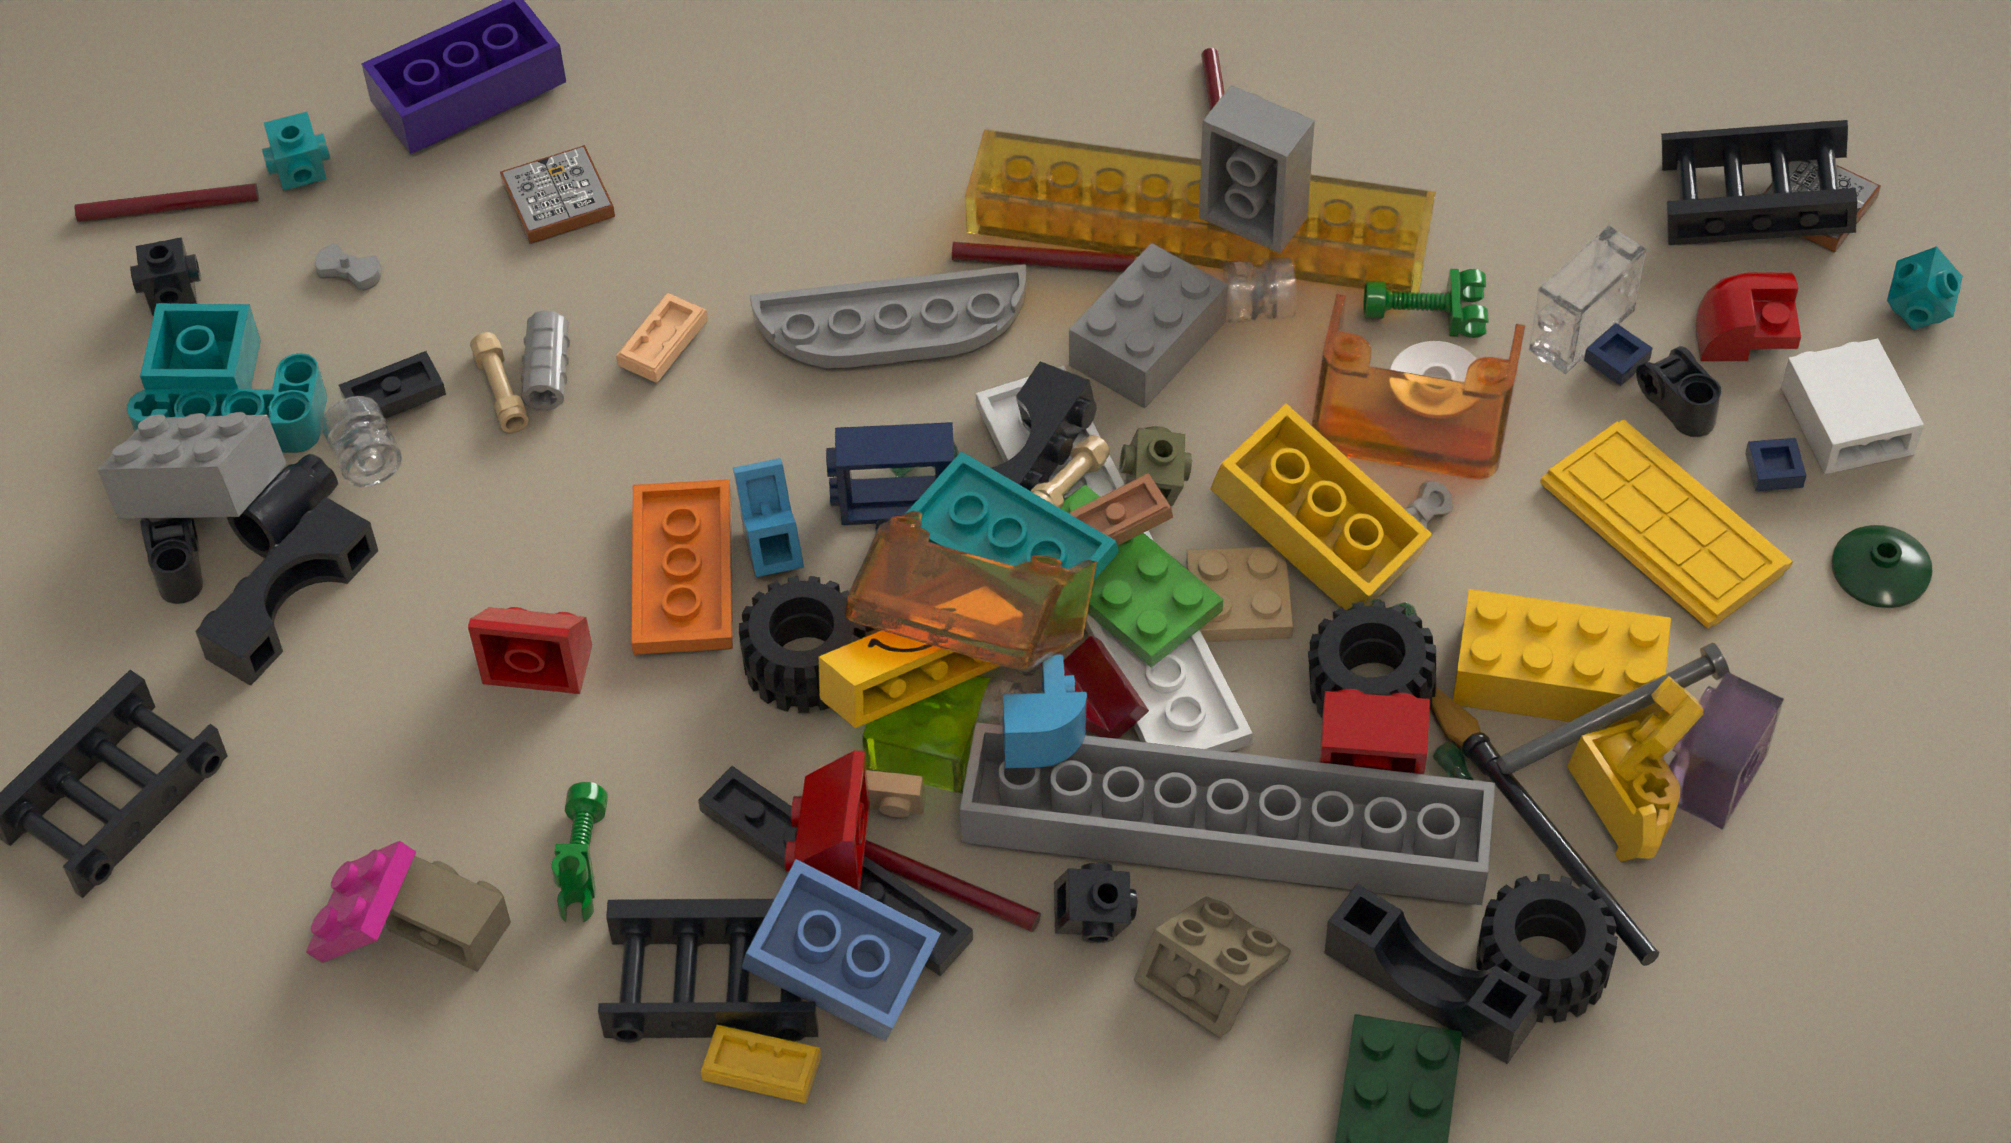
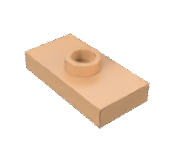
(662, 337)

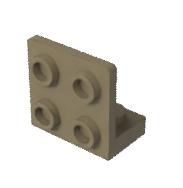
(1208, 962)

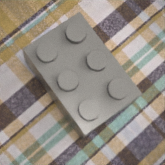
(1256, 168)
(1147, 325)
(192, 466)

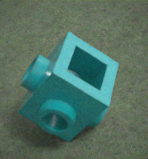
(295, 151)
(1924, 288)

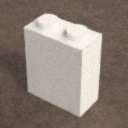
(1851, 406)

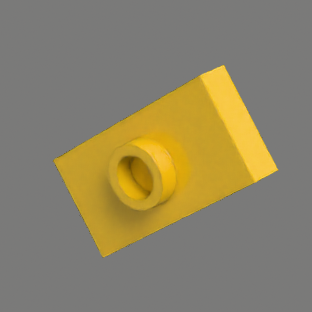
(761, 1064)

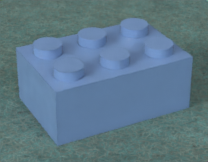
(840, 950)

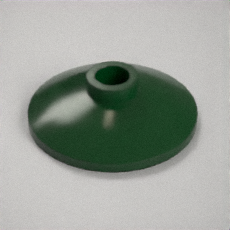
(1881, 580)

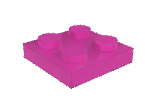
(359, 901)

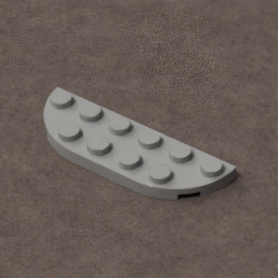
(892, 317)

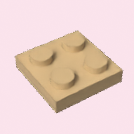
(1252, 591)

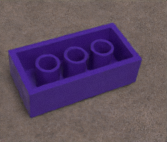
(464, 73)

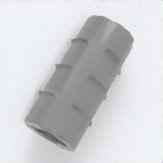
(545, 360)

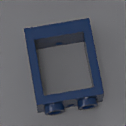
(883, 448)

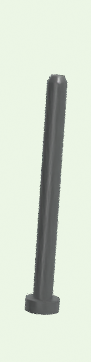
(1710, 663)

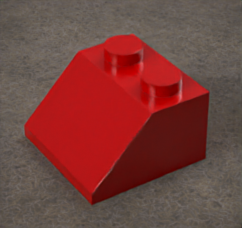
(531, 649)
(1375, 731)
(832, 820)

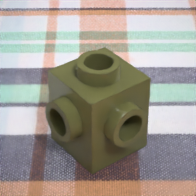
(1162, 456)

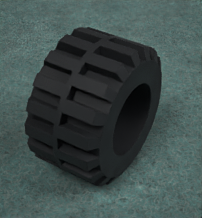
(788, 614)
(1372, 636)
(1558, 913)

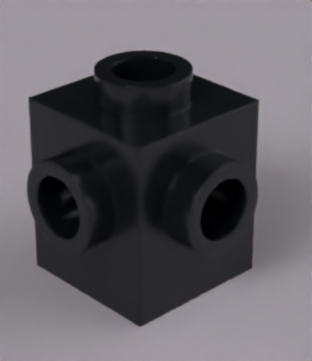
(165, 273)
(1094, 902)

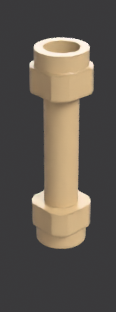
(508, 407)
(1086, 458)

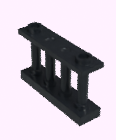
(1762, 215)
(94, 741)
(689, 925)

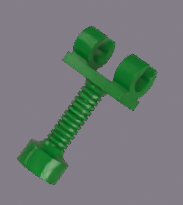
(1461, 285)
(572, 861)

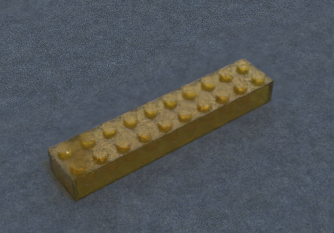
(1136, 198)

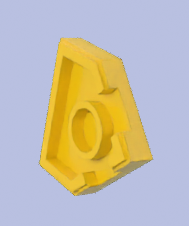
(1662, 731)

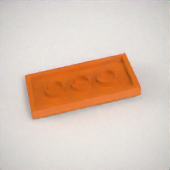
(681, 567)

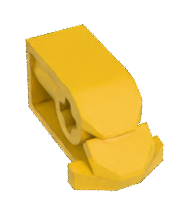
(1632, 811)

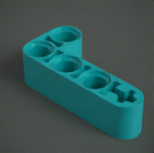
(292, 405)

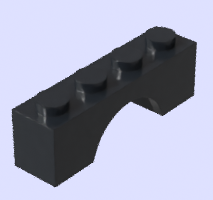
(1054, 411)
(323, 547)
(1380, 946)

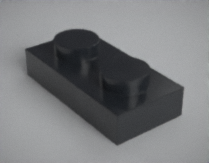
(398, 385)

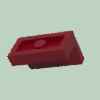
(1111, 699)

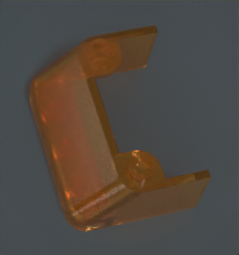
(1413, 416)
(969, 601)

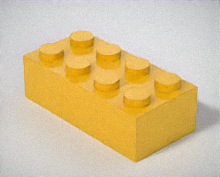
(1319, 510)
(1555, 656)

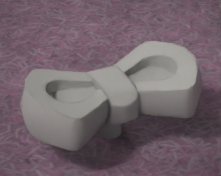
(362, 272)
(1431, 501)

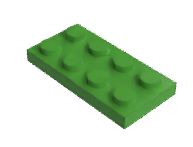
(1147, 595)

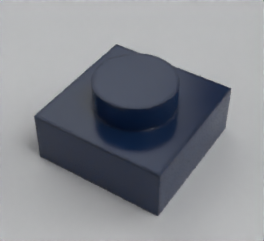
(1617, 354)
(1775, 464)

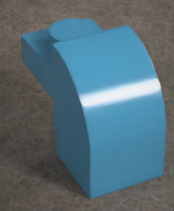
(767, 517)
(1044, 725)

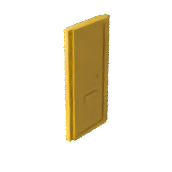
(1666, 523)

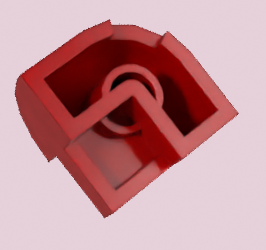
(1748, 314)

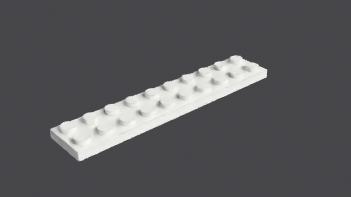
(1185, 689)

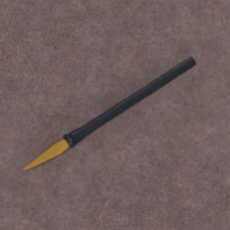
(1476, 746)

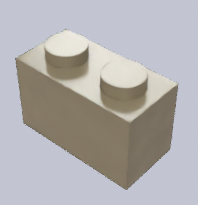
(449, 913)

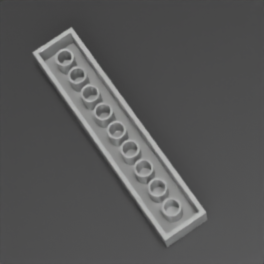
(1236, 816)

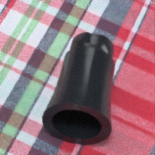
(283, 504)

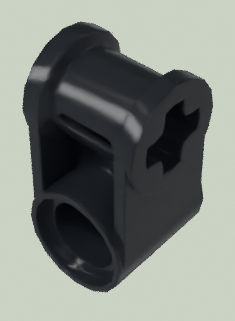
(1682, 391)
(173, 557)

